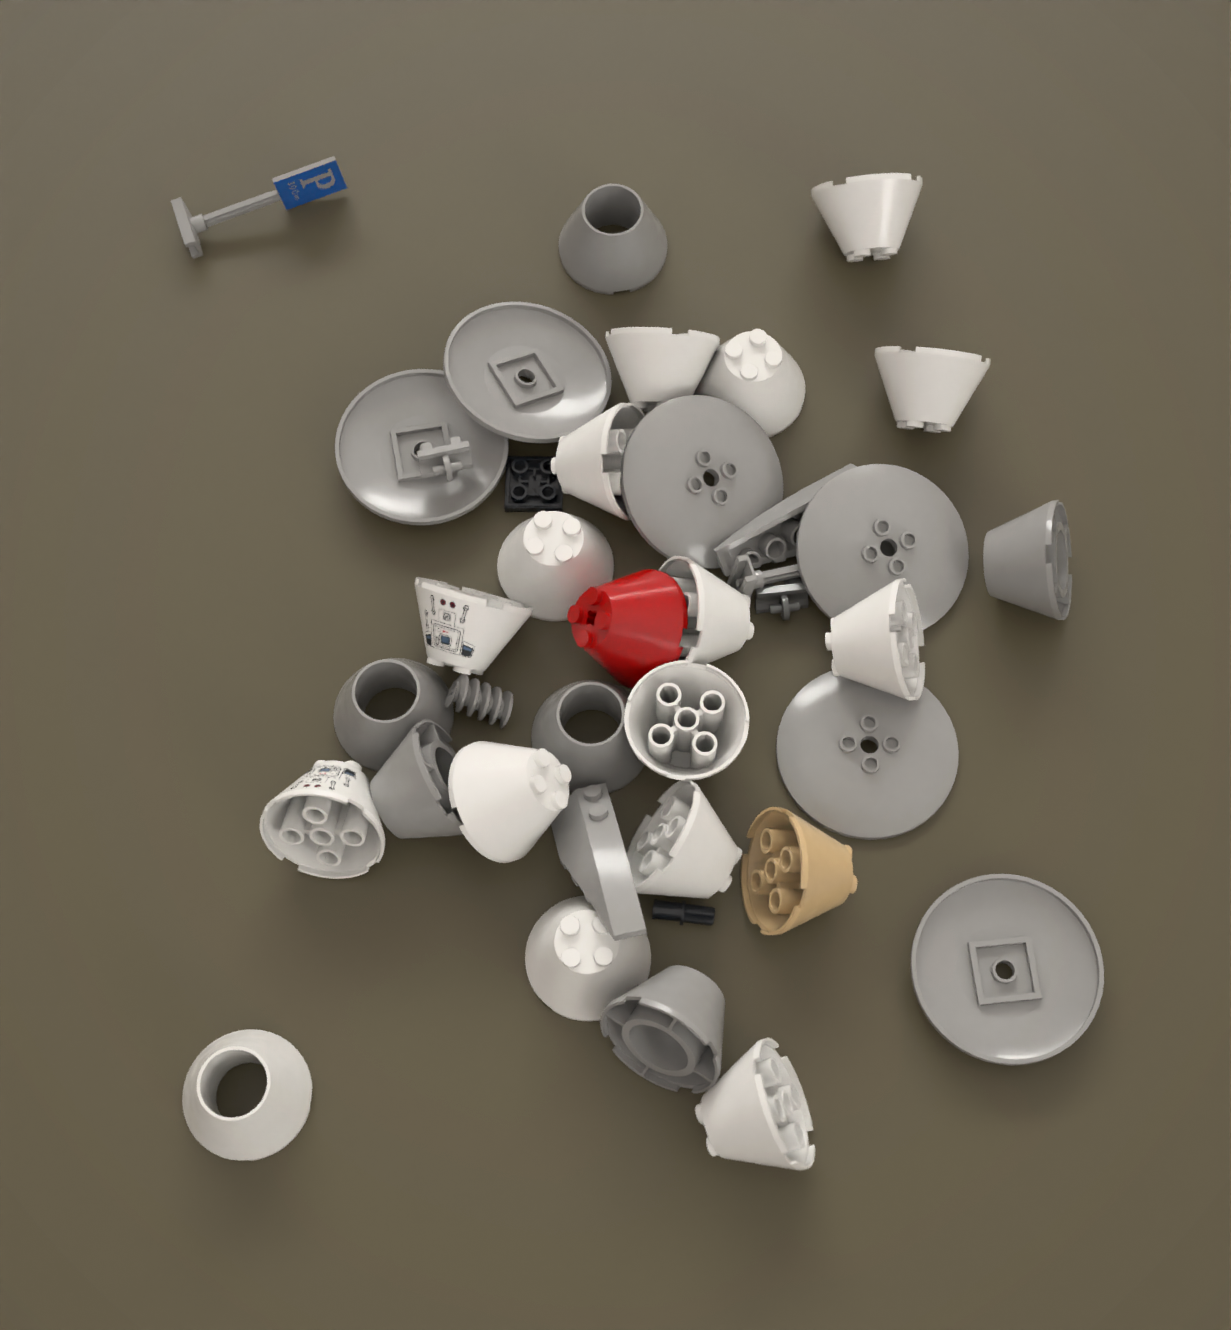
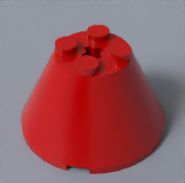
(631, 624)

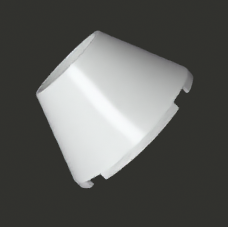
(276, 1117)

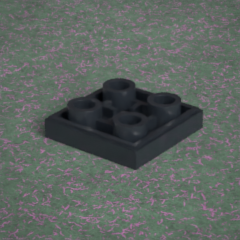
(532, 485)

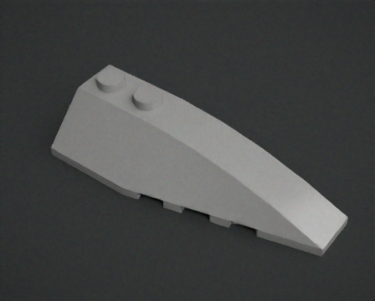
(772, 533)
(597, 860)

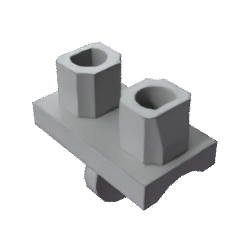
(444, 459)

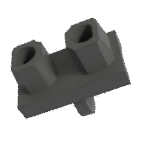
(781, 598)

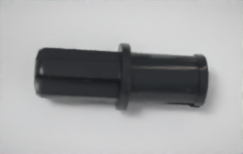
(683, 912)

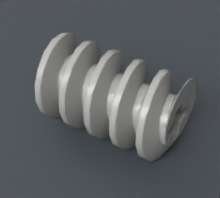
(480, 698)

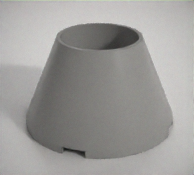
(608, 260)
(1029, 561)
(374, 740)
(594, 763)
(413, 785)
(670, 1029)

